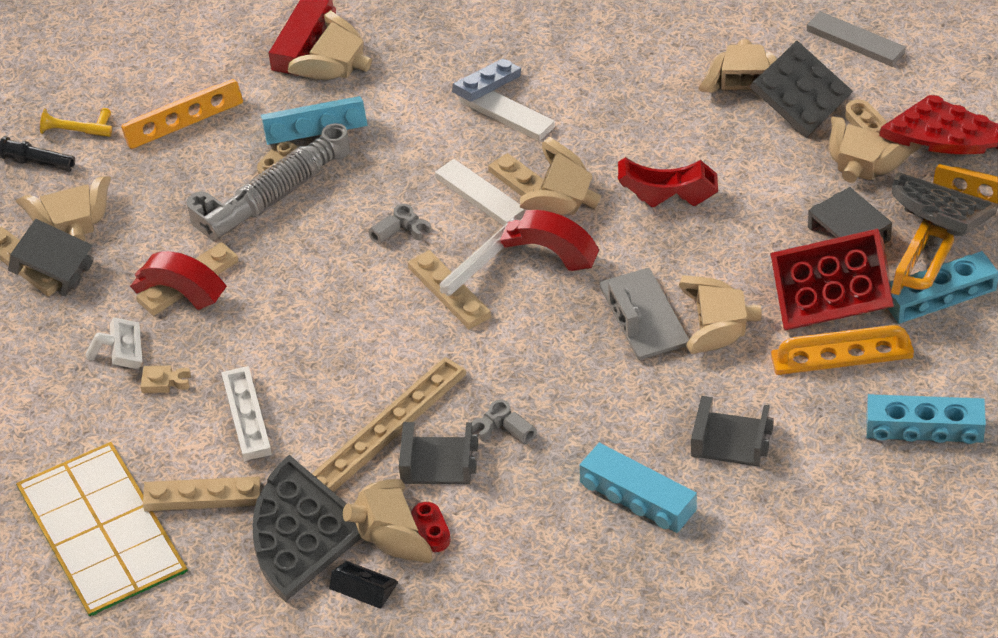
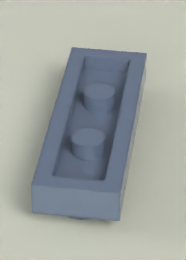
(486, 80)

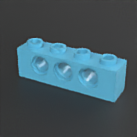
(954, 284)
(925, 418)

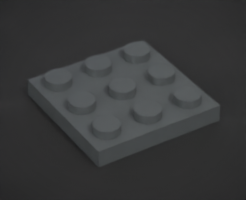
(801, 89)

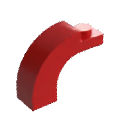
(555, 232)
(182, 273)

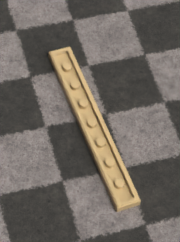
(389, 423)

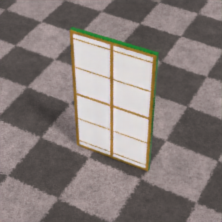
(100, 529)

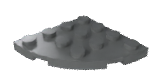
(942, 205)
(298, 528)

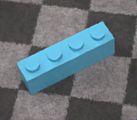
(312, 119)
(638, 487)

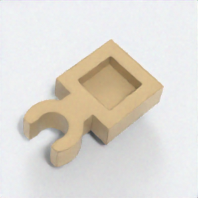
(160, 378)

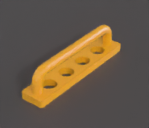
(134, 128)
(945, 177)
(911, 256)
(840, 344)

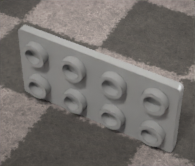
(644, 313)

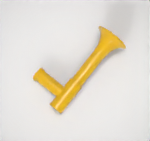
(98, 128)

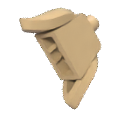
(334, 54)
(737, 67)
(864, 152)
(564, 184)
(71, 209)
(720, 313)
(387, 521)

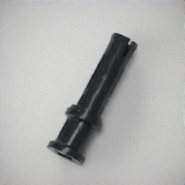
(25, 152)

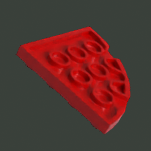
(942, 128)

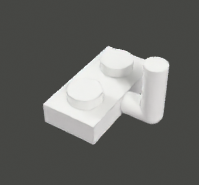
(124, 343)

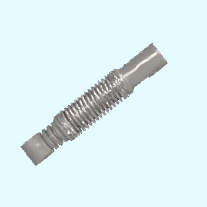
(269, 188)

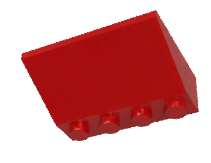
(832, 279)

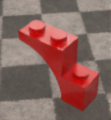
(654, 186)

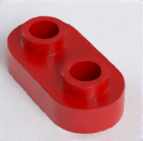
(431, 524)

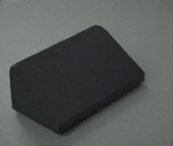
(362, 584)

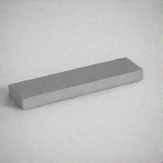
(856, 38)

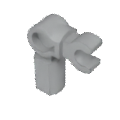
(402, 218)
(501, 415)

